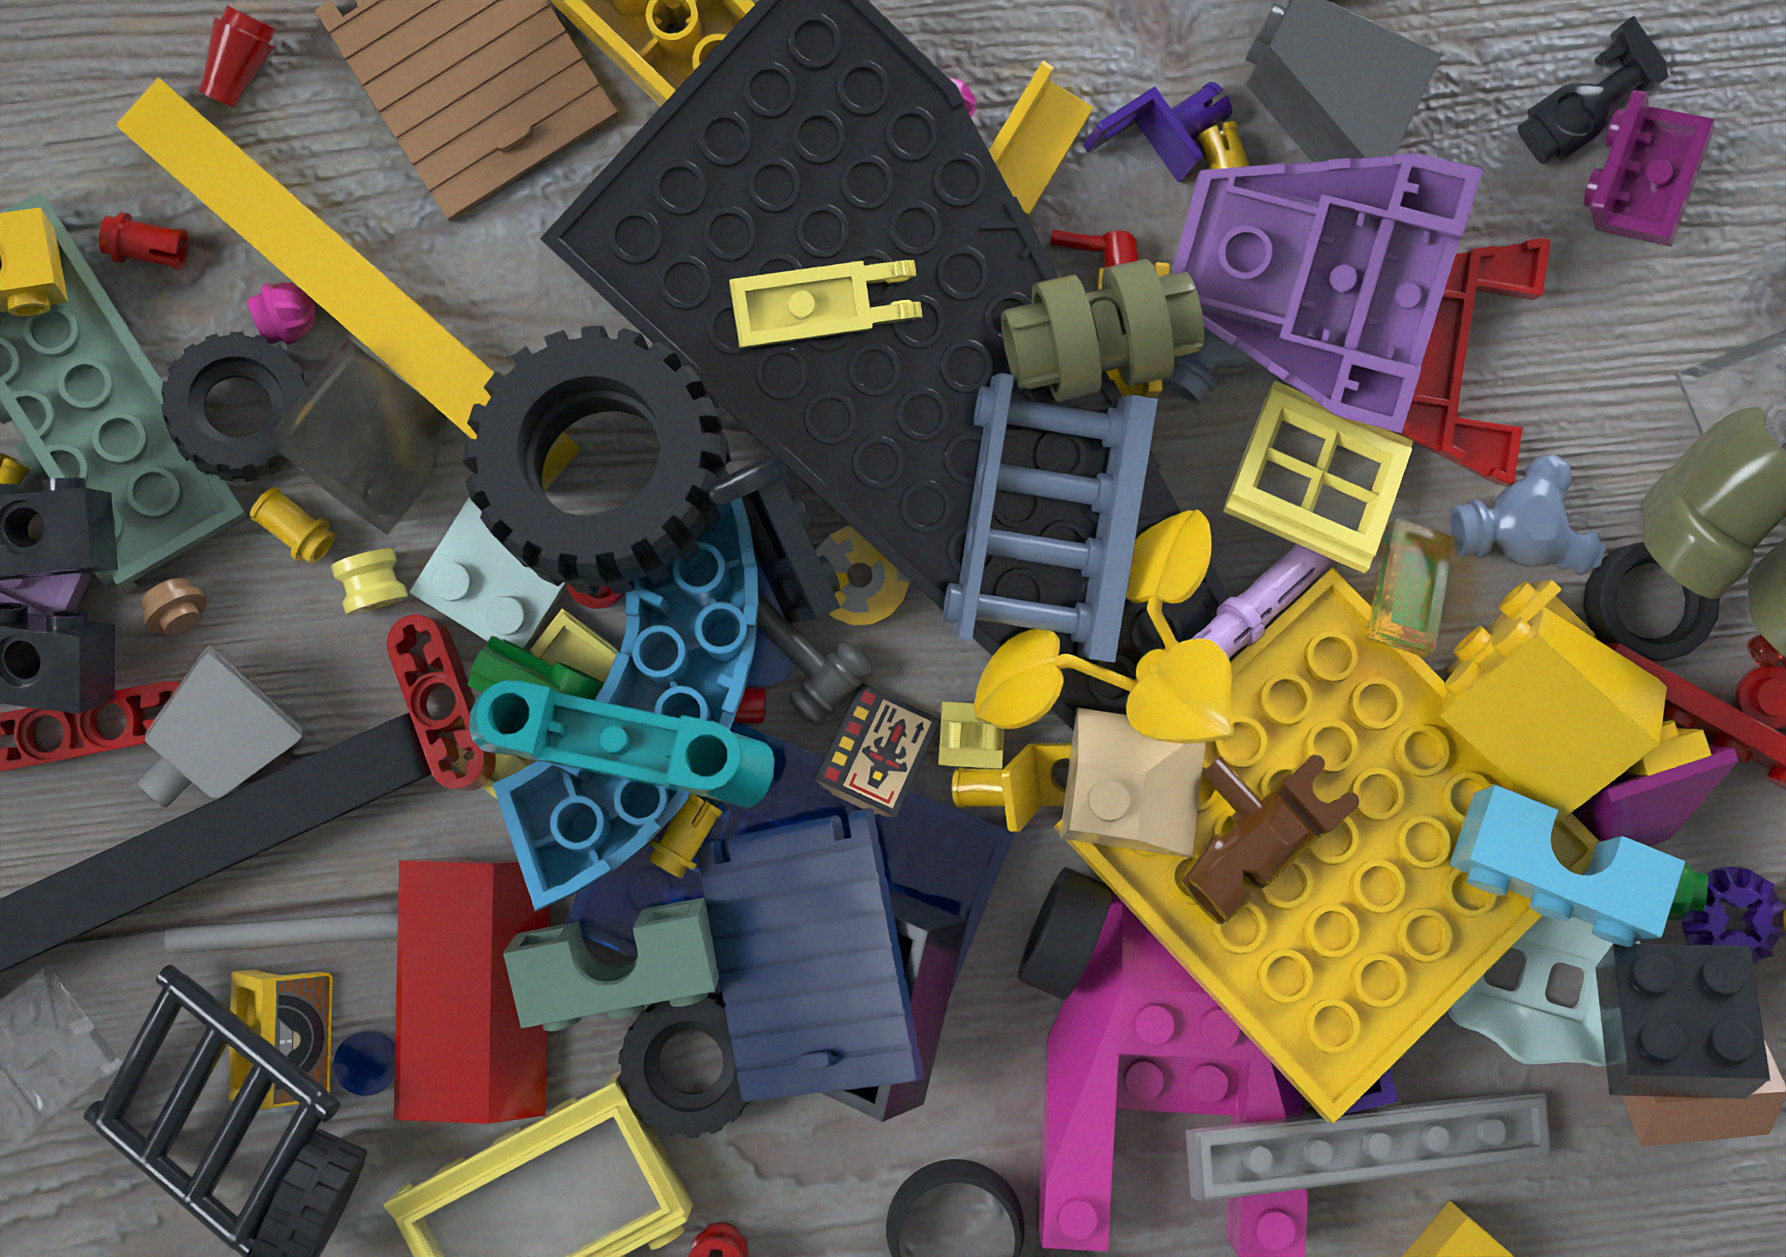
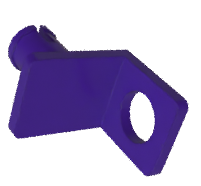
(1167, 128)

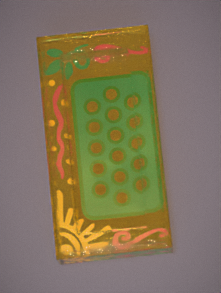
(1410, 587)

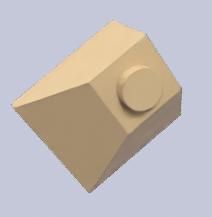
(1130, 787)

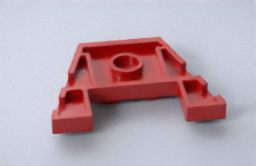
(1432, 418)

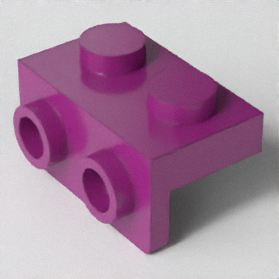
(1647, 171)

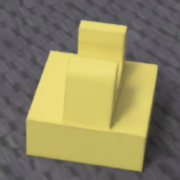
(966, 740)

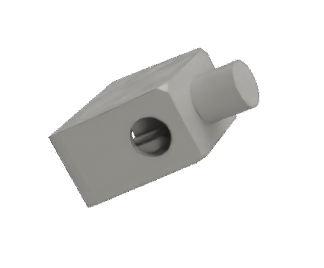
(214, 732)

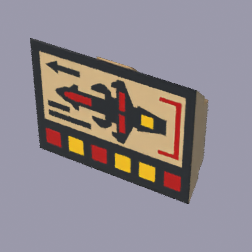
(877, 751)

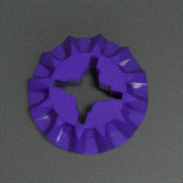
(1737, 888)

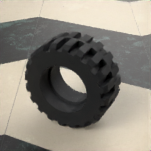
(549, 395)

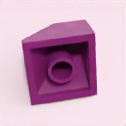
(1654, 805)

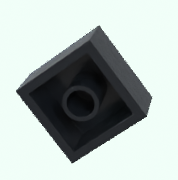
(1681, 1021)

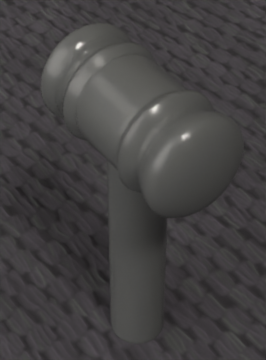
(828, 679)

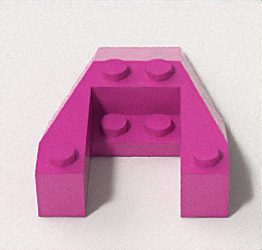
(1150, 1041)

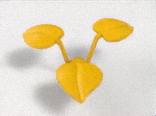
(1178, 691)

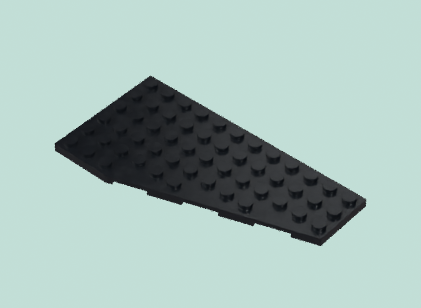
(835, 145)

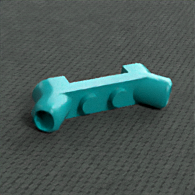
(622, 742)

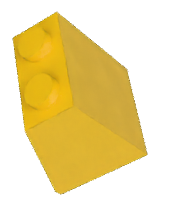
(1556, 710)

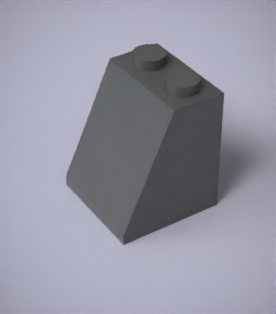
(1338, 79)

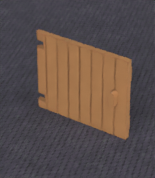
(471, 88)

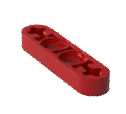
(80, 730)

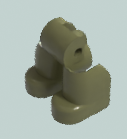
(1717, 509)

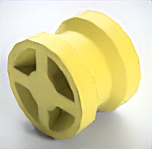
(369, 581)

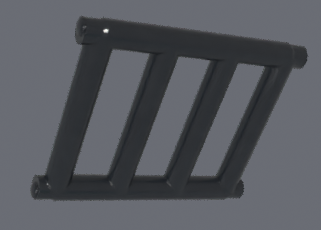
(268, 1068)

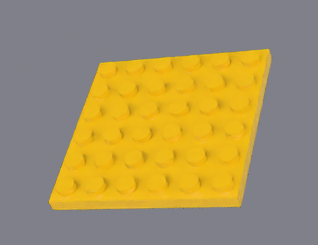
(1371, 923)

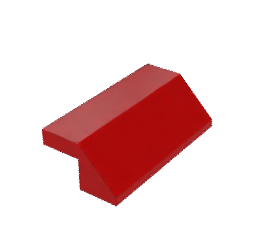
(455, 1006)

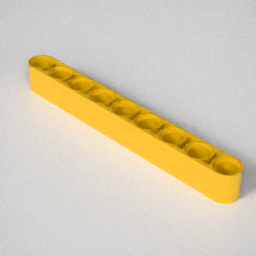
(317, 259)

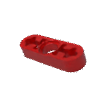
(439, 653)

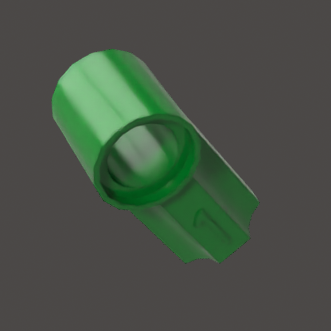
(507, 661)

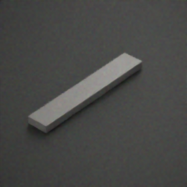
(1367, 1145)

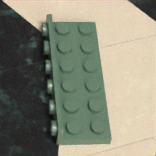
(96, 414)

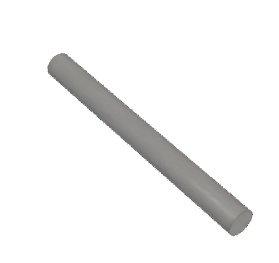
(281, 933)

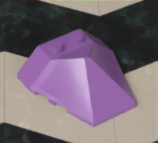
(1330, 271)

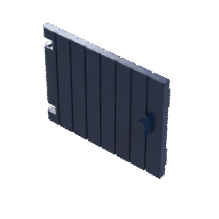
(809, 959)

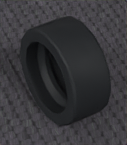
(1604, 620)
(1065, 933)

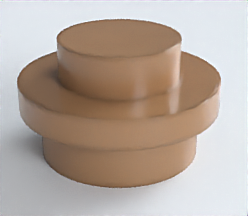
(172, 607)

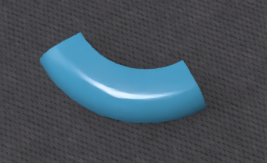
(679, 656)

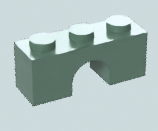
(562, 981)

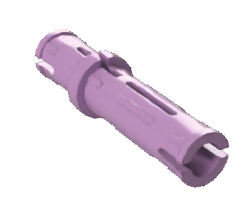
(1243, 618)

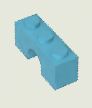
(1509, 848)

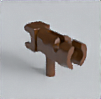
(1265, 835)

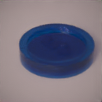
(365, 1062)

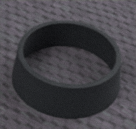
(952, 1172)

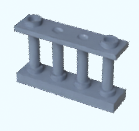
(1112, 494)

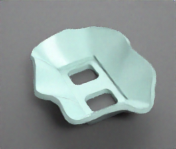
(1523, 1018)

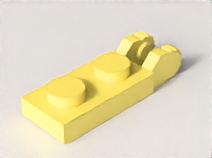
(816, 302)

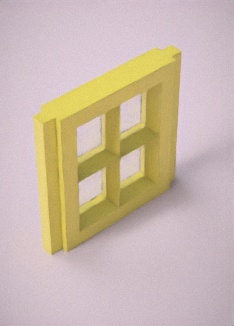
(1318, 478)

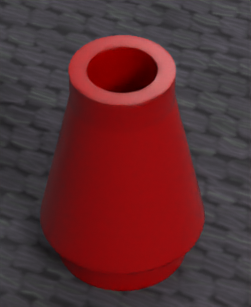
(235, 55)

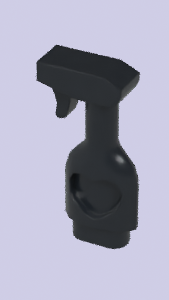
(1580, 110)

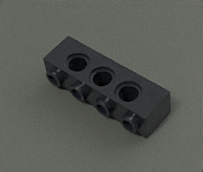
(75, 534)
(74, 661)

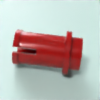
(142, 241)

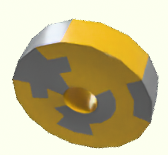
(867, 603)

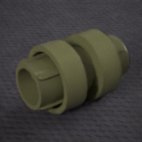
(1127, 326)

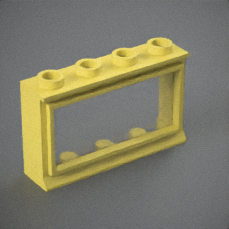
(564, 1187)

